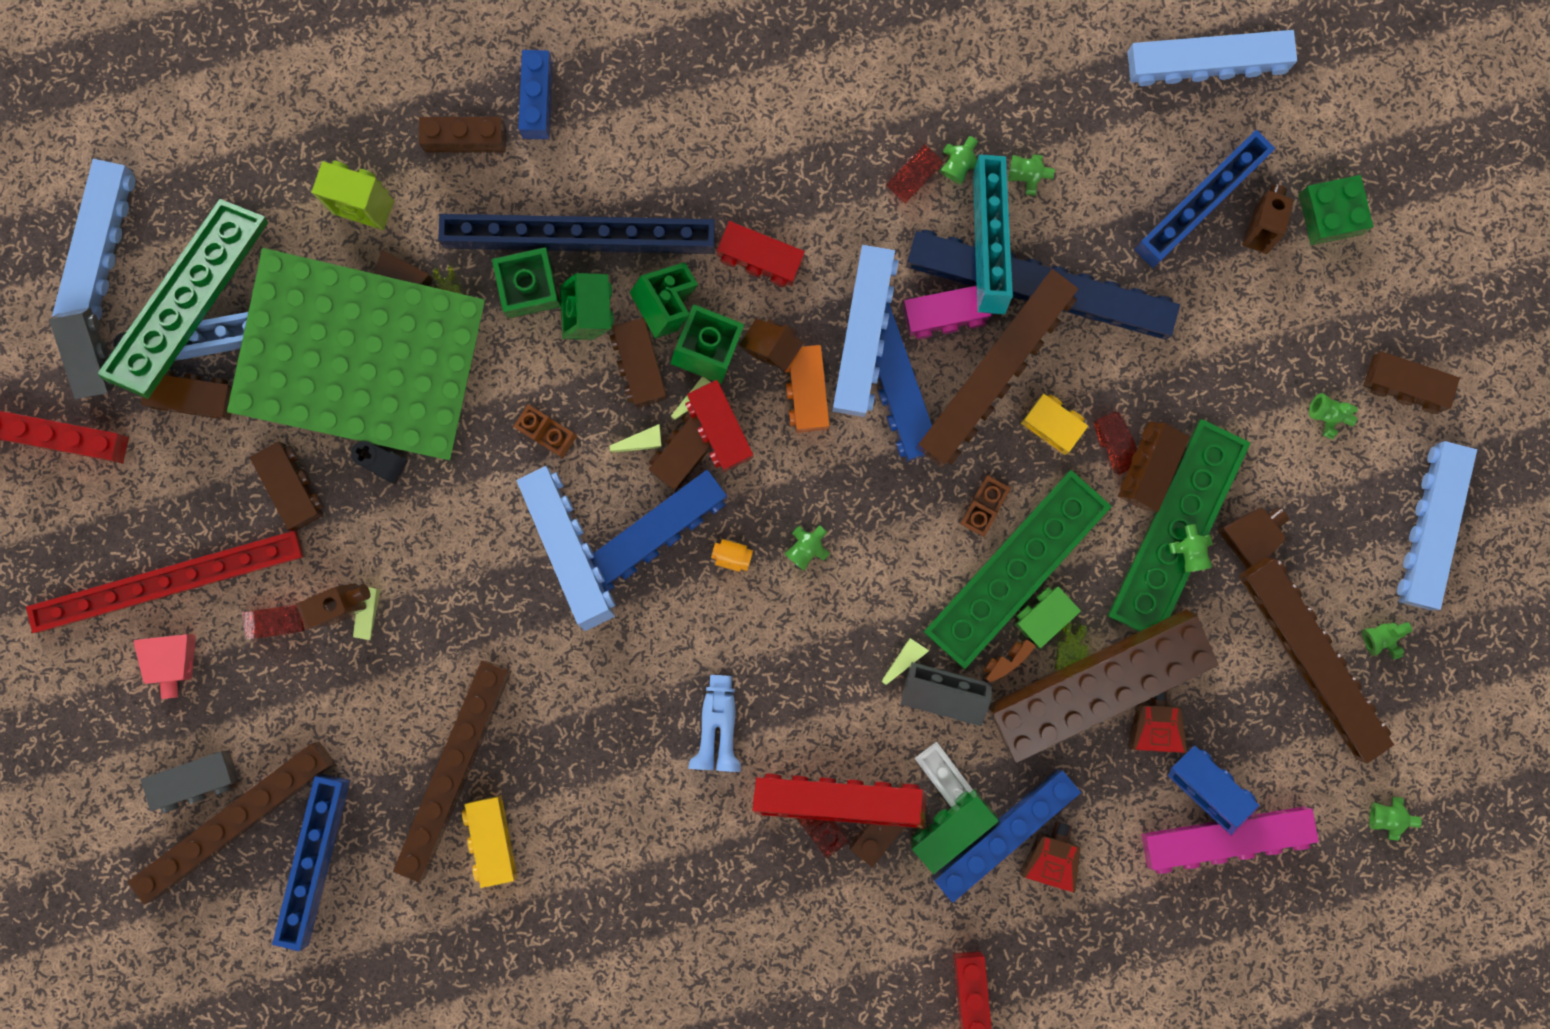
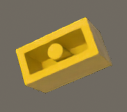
(1055, 423)

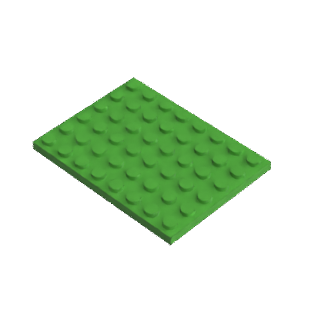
(355, 354)

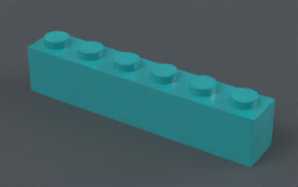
(992, 235)

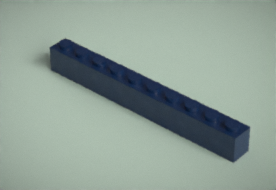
(577, 233)
(1095, 299)

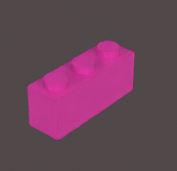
(943, 312)

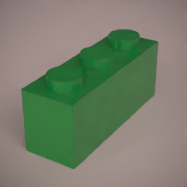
(953, 830)

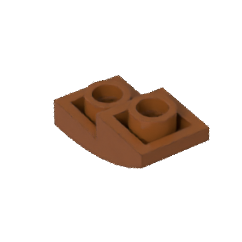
(545, 431)
(985, 505)
(1001, 666)

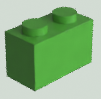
(1046, 617)

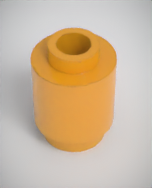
(732, 555)

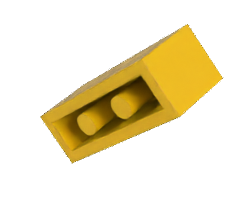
(489, 841)

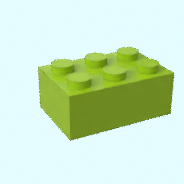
(353, 194)

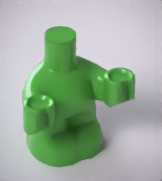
(960, 161)
(1029, 171)
(1332, 413)
(807, 547)
(1194, 549)
(1386, 637)
(1392, 818)

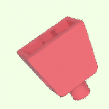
(166, 661)

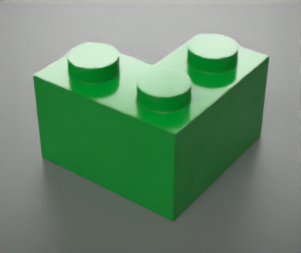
(661, 298)

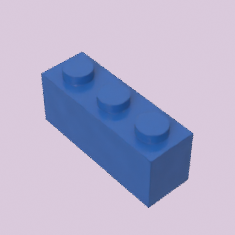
(535, 94)
(1213, 790)

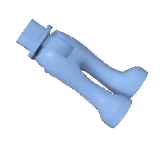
(717, 712)

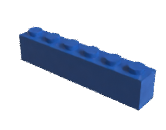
(1204, 198)
(901, 393)
(659, 528)
(1006, 834)
(311, 862)

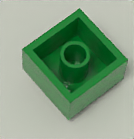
(1335, 210)
(526, 283)
(585, 306)
(707, 344)

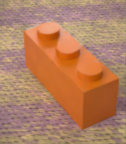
(808, 391)

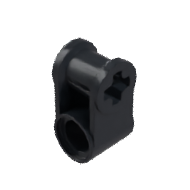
(382, 462)

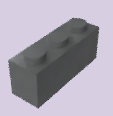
(81, 351)
(946, 694)
(190, 781)

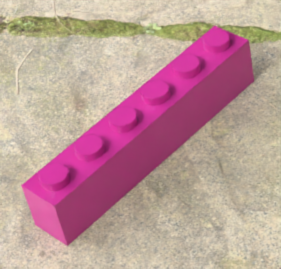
(1212, 843)

